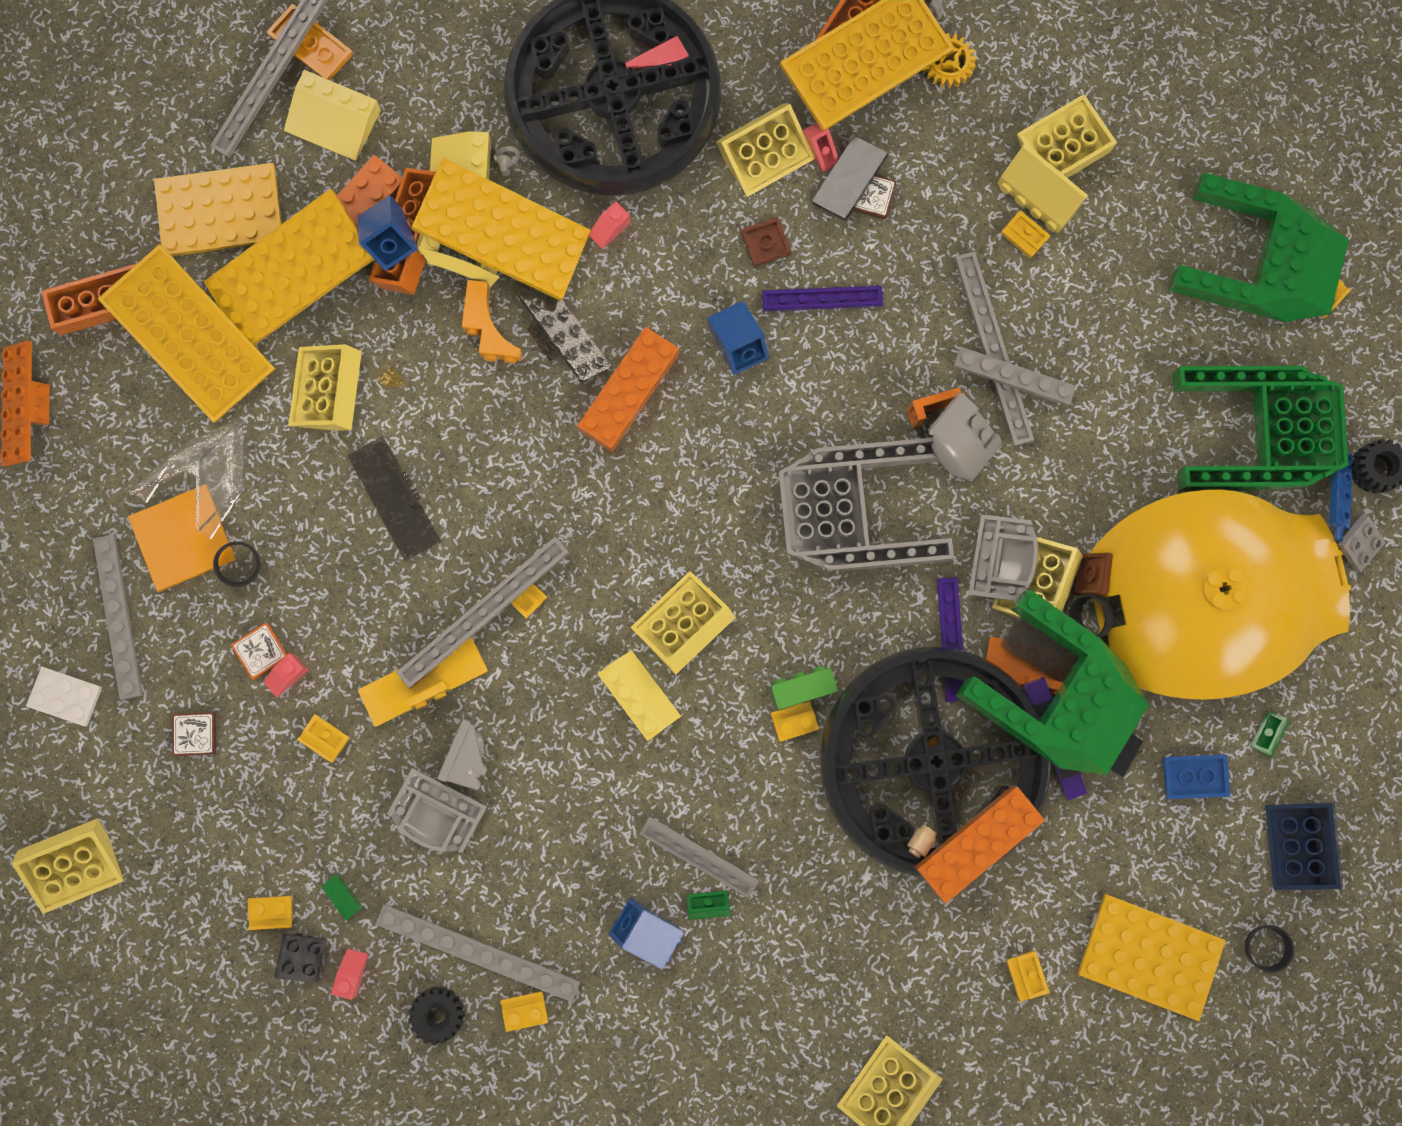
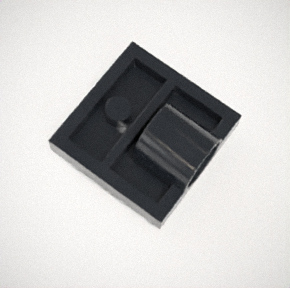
(300, 957)

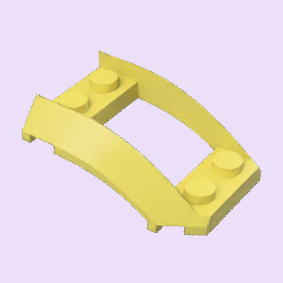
(477, 272)

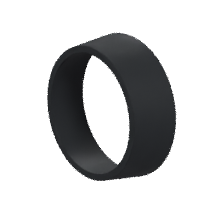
(232, 583)
(1076, 609)
(1288, 952)

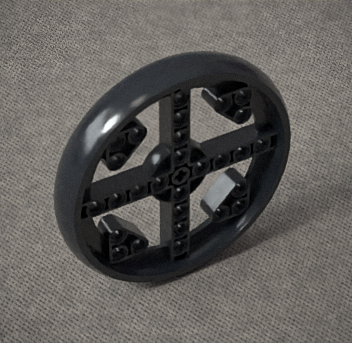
(583, 172)
(846, 719)

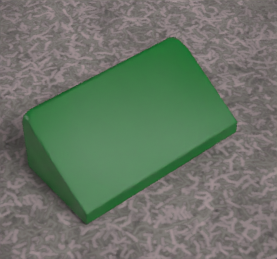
(1270, 733)
(342, 897)
(708, 905)

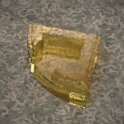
(391, 378)

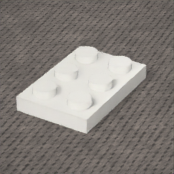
(64, 696)

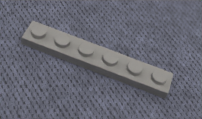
(1014, 376)
(699, 857)

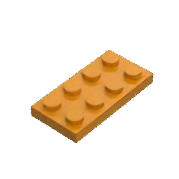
(319, 48)

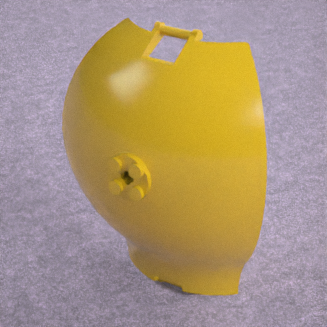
(1188, 638)

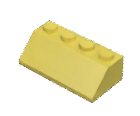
(639, 695)

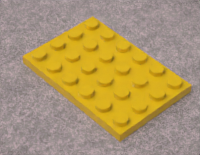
(217, 209)
(1151, 957)

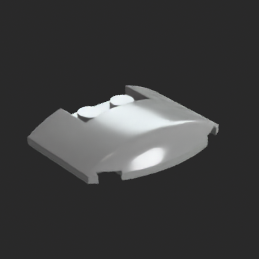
(963, 439)
(1003, 558)
(435, 813)

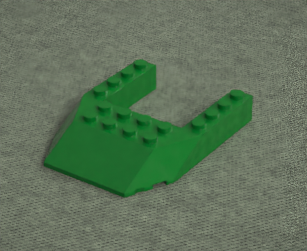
(1297, 261)
(1296, 426)
(1092, 708)

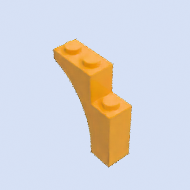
(478, 321)

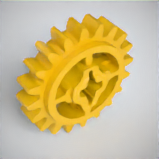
(948, 70)

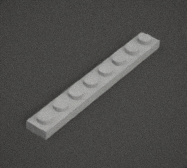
(117, 617)

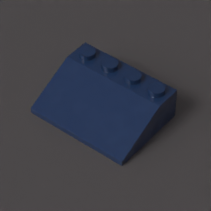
(1304, 846)

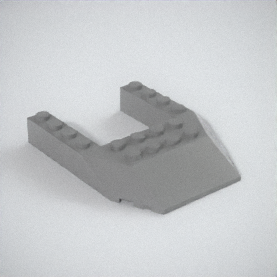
(828, 512)

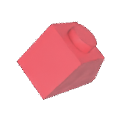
(821, 146)
(609, 225)
(285, 674)
(350, 974)

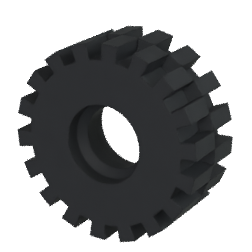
(425, 1027)

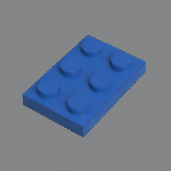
(1196, 776)

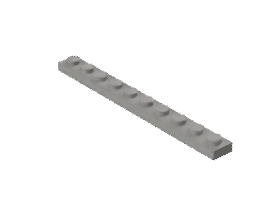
(267, 76)
(993, 345)
(482, 612)
(478, 952)

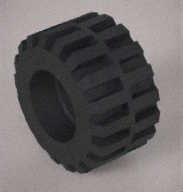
(1365, 470)

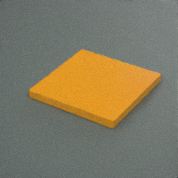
(172, 543)

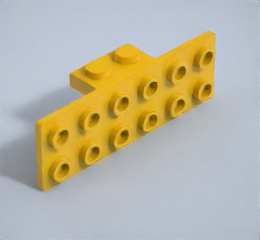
(392, 697)

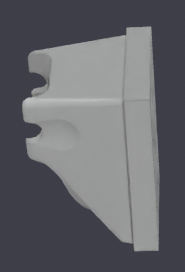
(464, 758)

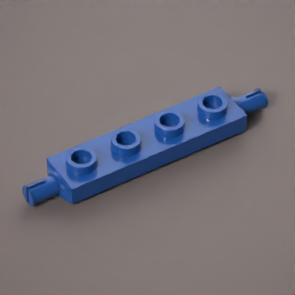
(1341, 500)

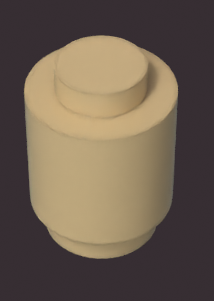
(922, 841)

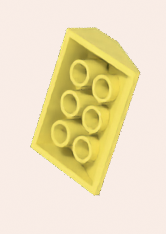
(331, 115)
(1070, 137)
(466, 149)
(765, 149)
(1041, 189)
(325, 387)
(1053, 575)
(683, 622)
(68, 866)
(890, 1088)

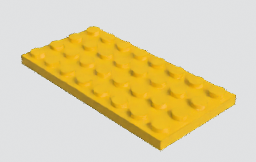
(865, 58)
(501, 229)
(289, 268)
(186, 333)

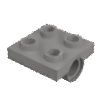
(1361, 543)

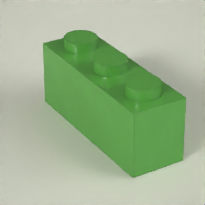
(803, 687)

